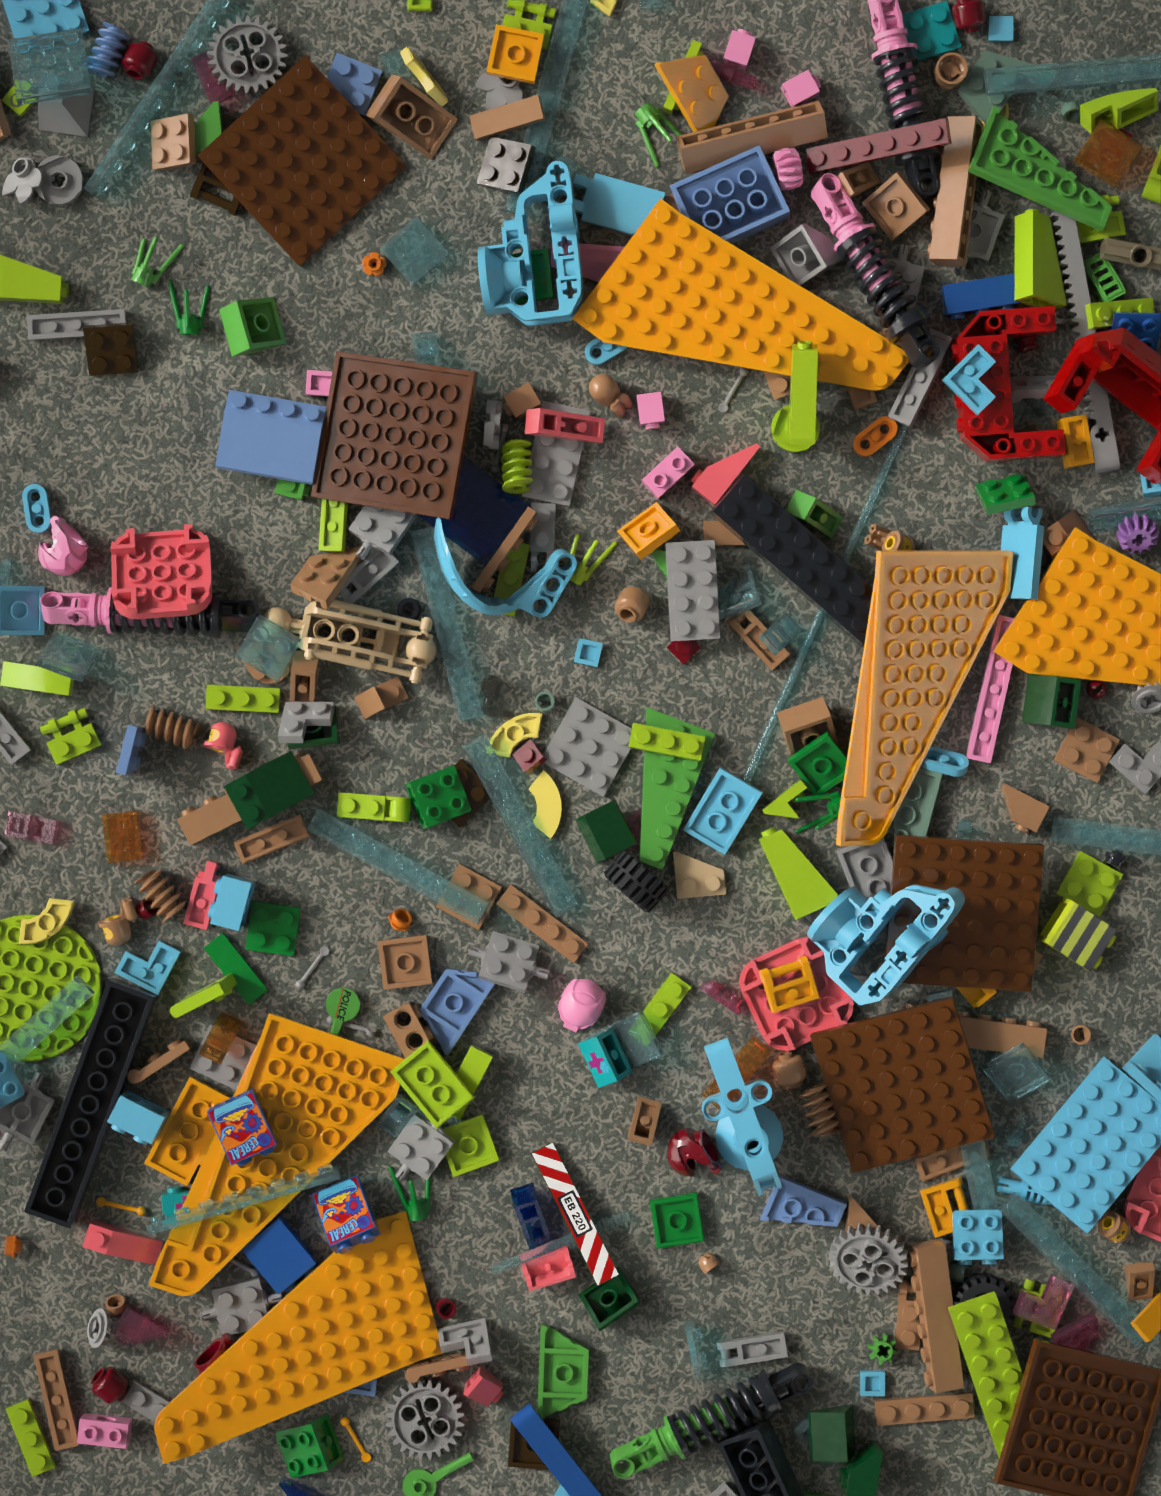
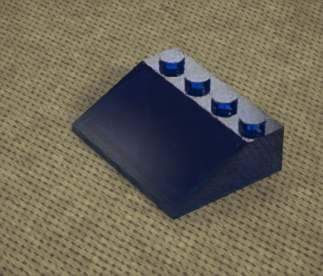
(481, 513)

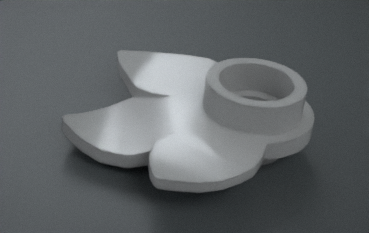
(498, 90)
(22, 179)

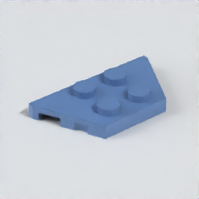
(454, 1004)

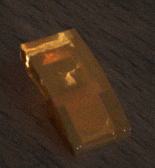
(220, 1038)

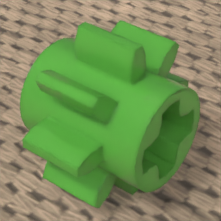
(888, 1344)

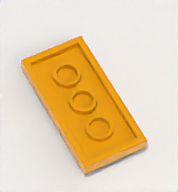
(186, 1132)

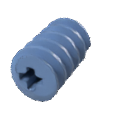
(107, 50)

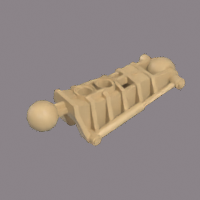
(419, 649)

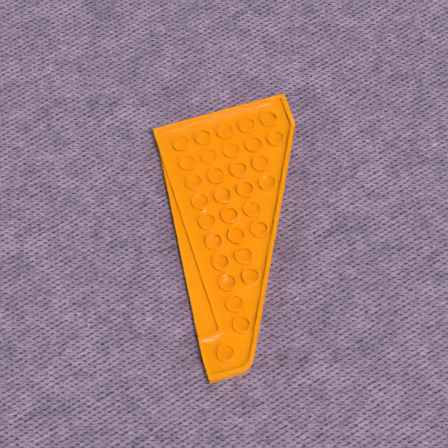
(709, 301)
(1091, 618)
(919, 645)
(317, 1100)
(331, 1333)

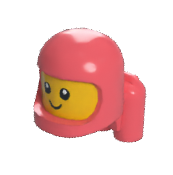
(222, 740)

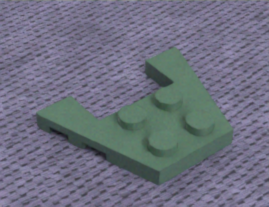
(973, 87)

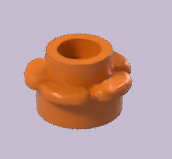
(380, 264)
(400, 919)
(12, 1246)

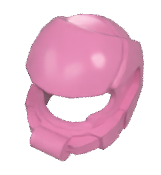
(66, 553)
(581, 1004)

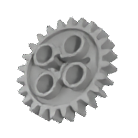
(225, 60)
(868, 1259)
(445, 1411)

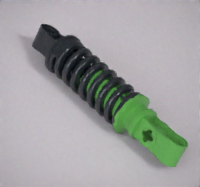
(681, 1434)

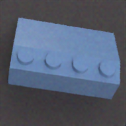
(733, 197)
(270, 437)

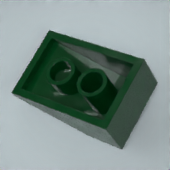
(269, 790)

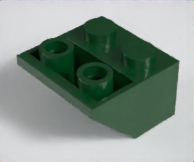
(1051, 701)

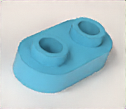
(608, 351)
(36, 509)
(945, 762)

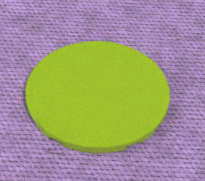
(36, 974)

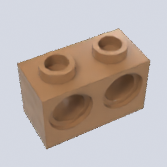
(402, 1032)

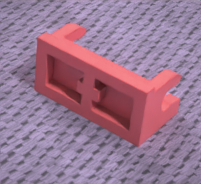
(549, 1269)

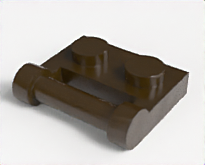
(208, 177)

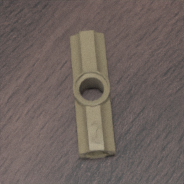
(1124, 252)

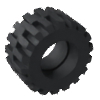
(636, 881)
(985, 1284)

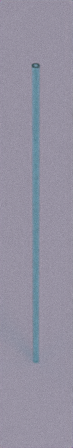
(819, 616)

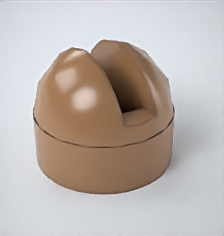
(1075, 1034)
(708, 1262)
(115, 1299)

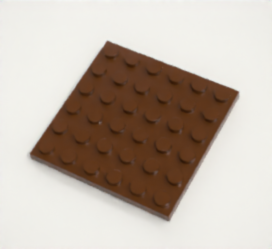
(302, 160)
(394, 435)
(996, 928)
(902, 1084)
(1079, 1423)

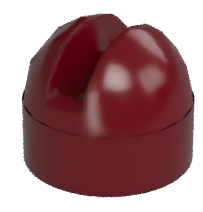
(1094, 684)
(141, 910)
(449, 1310)

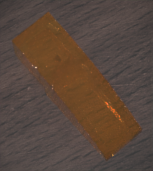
(748, 1060)

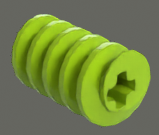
(514, 466)

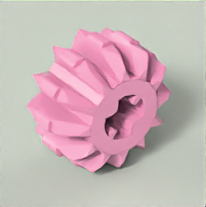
(787, 169)

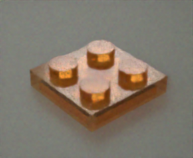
(1107, 153)

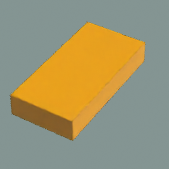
(1148, 1321)

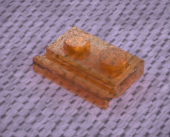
(122, 836)

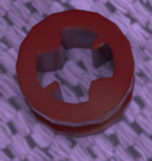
(1026, 344)

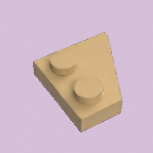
(697, 877)

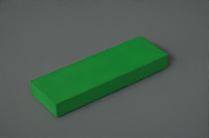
(231, 961)

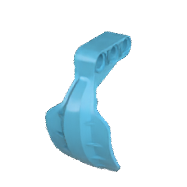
(522, 598)

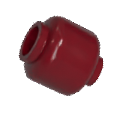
(968, 15)
(139, 60)
(109, 1385)

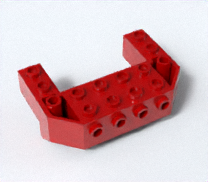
(1126, 371)
(992, 430)

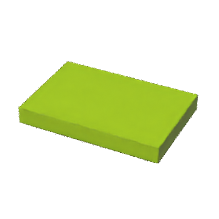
(432, 1084)

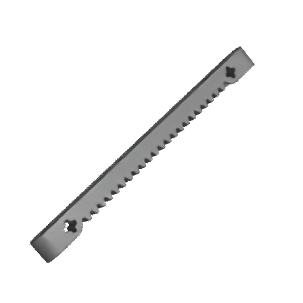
(1104, 452)

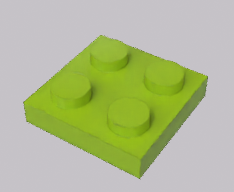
(1089, 883)
(472, 1145)

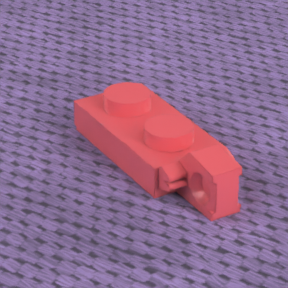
(202, 897)

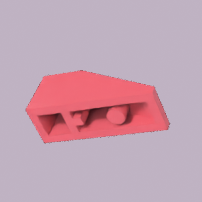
(564, 425)
(719, 476)
(122, 1243)

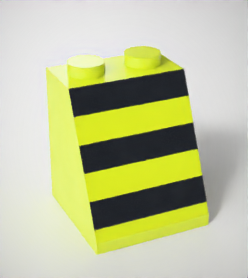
(1077, 934)

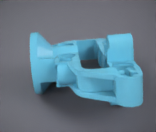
(509, 278)
(848, 928)
(743, 1120)

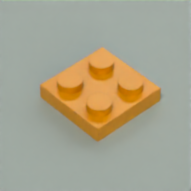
(515, 54)
(648, 531)

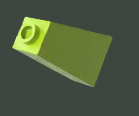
(1036, 262)
(30, 284)
(803, 393)
(797, 877)

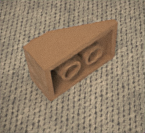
(411, 116)

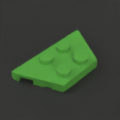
(561, 1371)

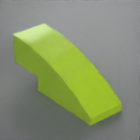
(1119, 108)
(35, 679)
(472, 1070)

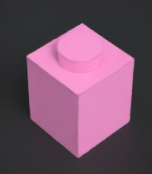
(739, 49)
(801, 88)
(650, 410)

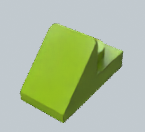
(780, 805)

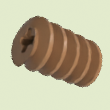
(170, 728)
(160, 893)
(819, 1110)

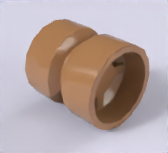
(950, 71)

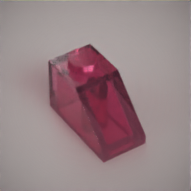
(138, 1327)

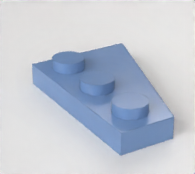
(802, 1204)

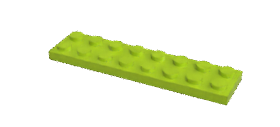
(989, 1360)

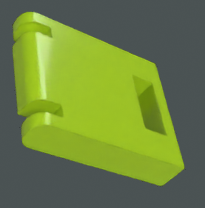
(215, 990)

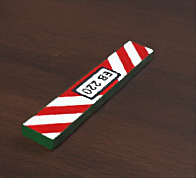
(575, 1214)

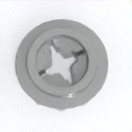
(1143, 705)
(99, 1328)

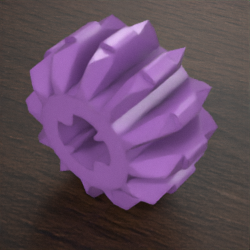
(1137, 533)

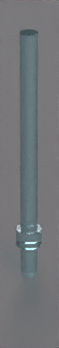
(605, 1224)

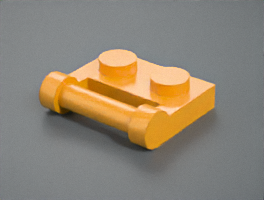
(790, 992)
(939, 1207)

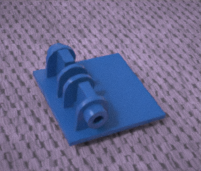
(1142, 325)

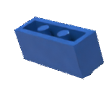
(978, 296)

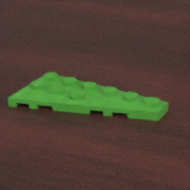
(1028, 169)
(666, 791)

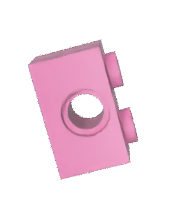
(667, 473)
(104, 1430)

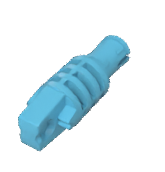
(1022, 1189)

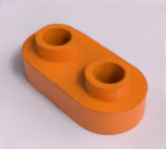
(874, 436)

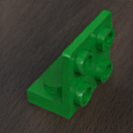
(438, 797)
(310, 1447)

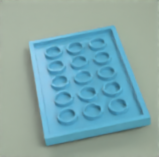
(1093, 1145)

